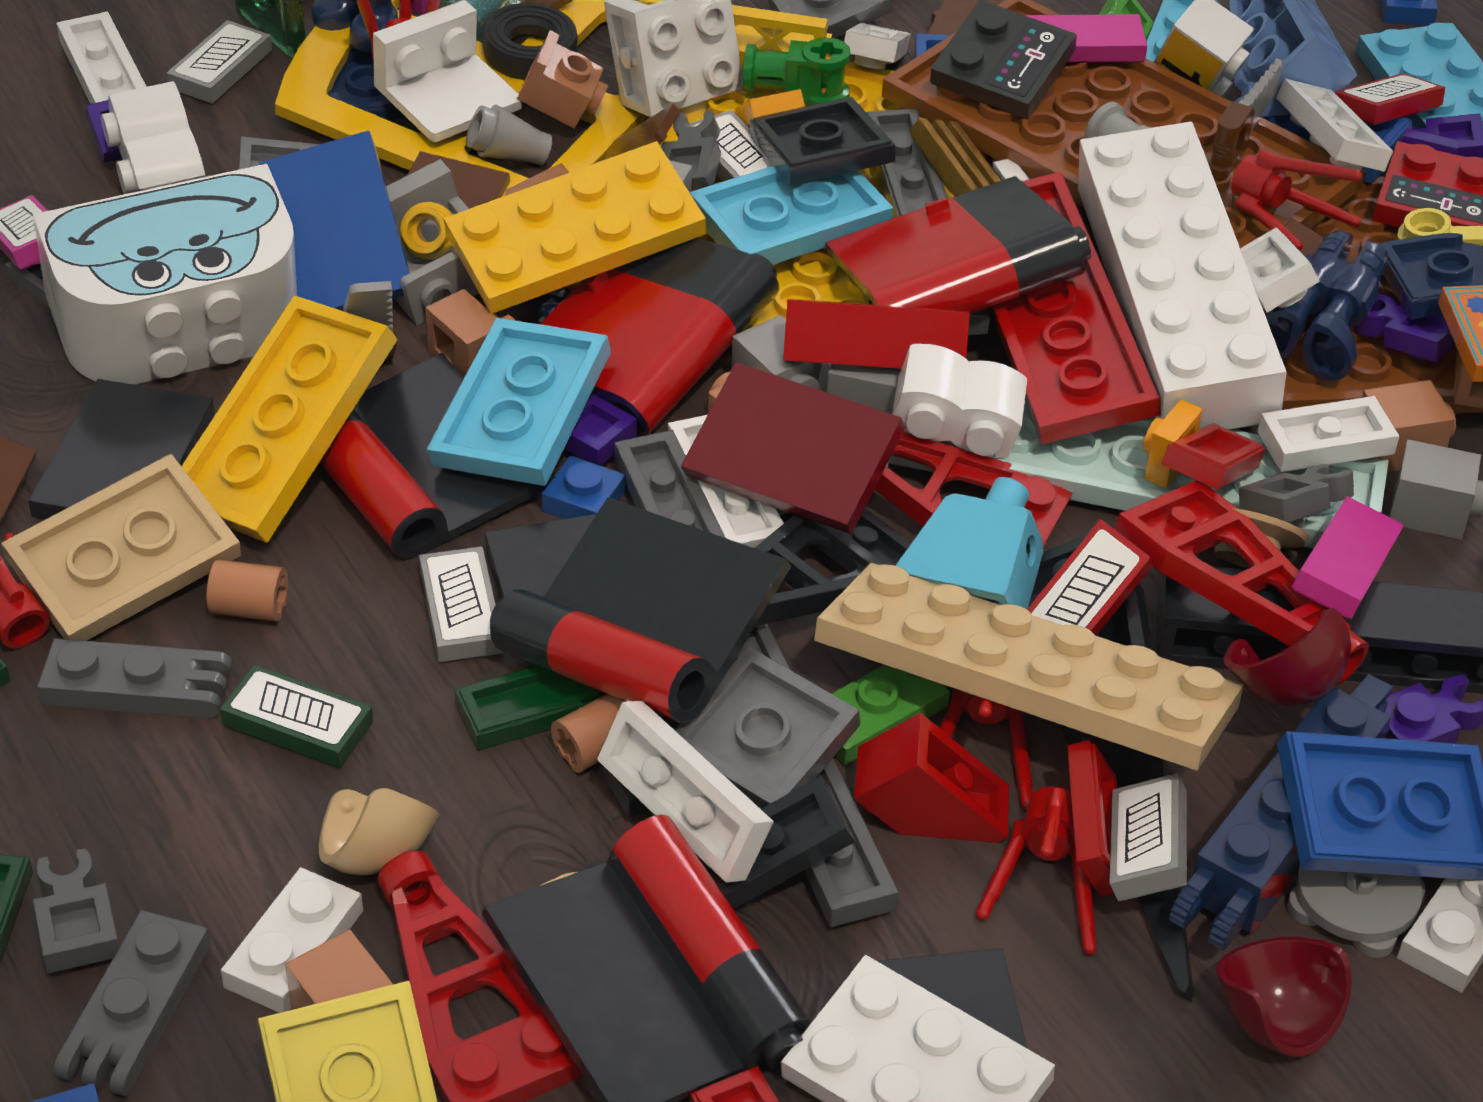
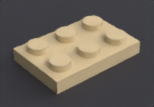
(121, 549)

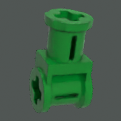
(800, 68)

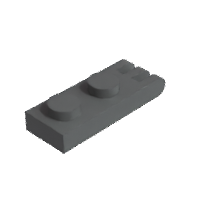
(134, 678)
(133, 1002)

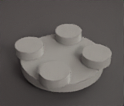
(1358, 906)

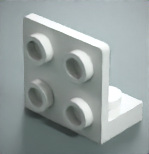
(673, 52)
(434, 72)

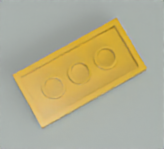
(574, 226)
(285, 413)

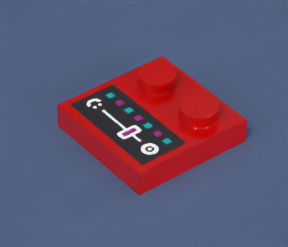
(1431, 179)

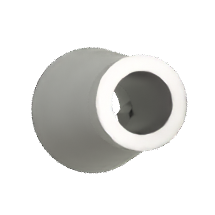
(505, 136)

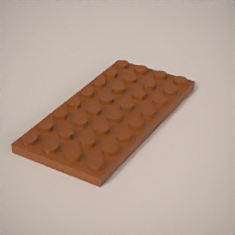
(1151, 98)

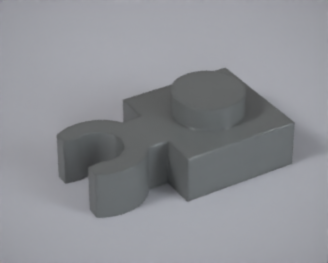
(696, 148)
(1294, 496)
(74, 916)

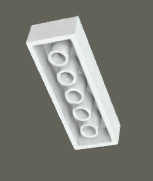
(1180, 274)

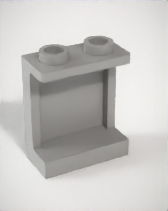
(427, 278)

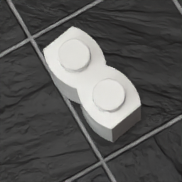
(151, 137)
(960, 400)

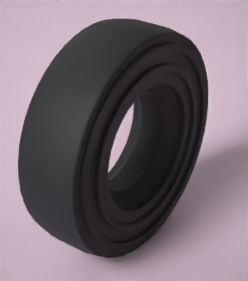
(522, 21)

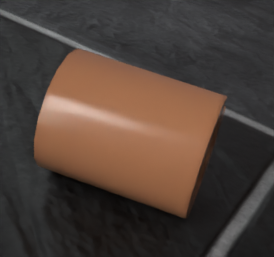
(247, 590)
(583, 732)

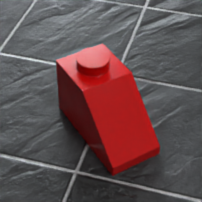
(930, 785)

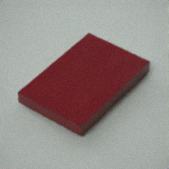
(793, 447)

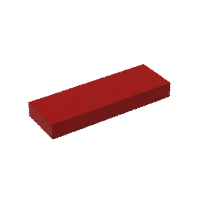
(868, 332)

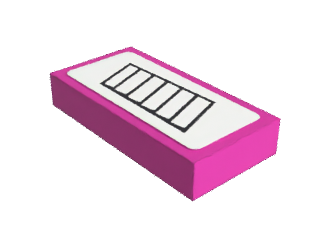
(18, 232)

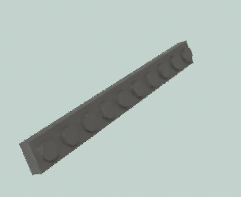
(855, 879)

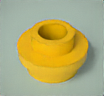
(412, 226)

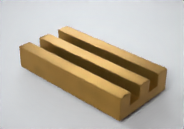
(953, 155)

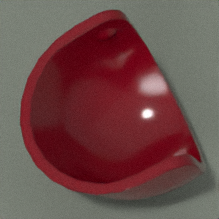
(1299, 672)
(1287, 992)

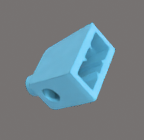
(981, 545)

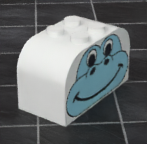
(168, 275)

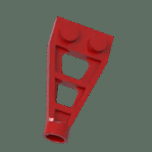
(951, 463)
(1198, 518)
(501, 1063)

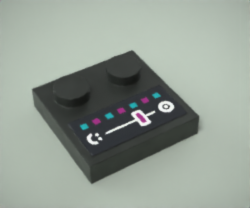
(1003, 59)

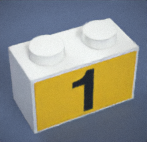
(1206, 46)

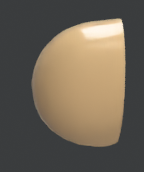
(370, 830)

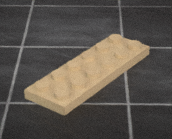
(1032, 664)

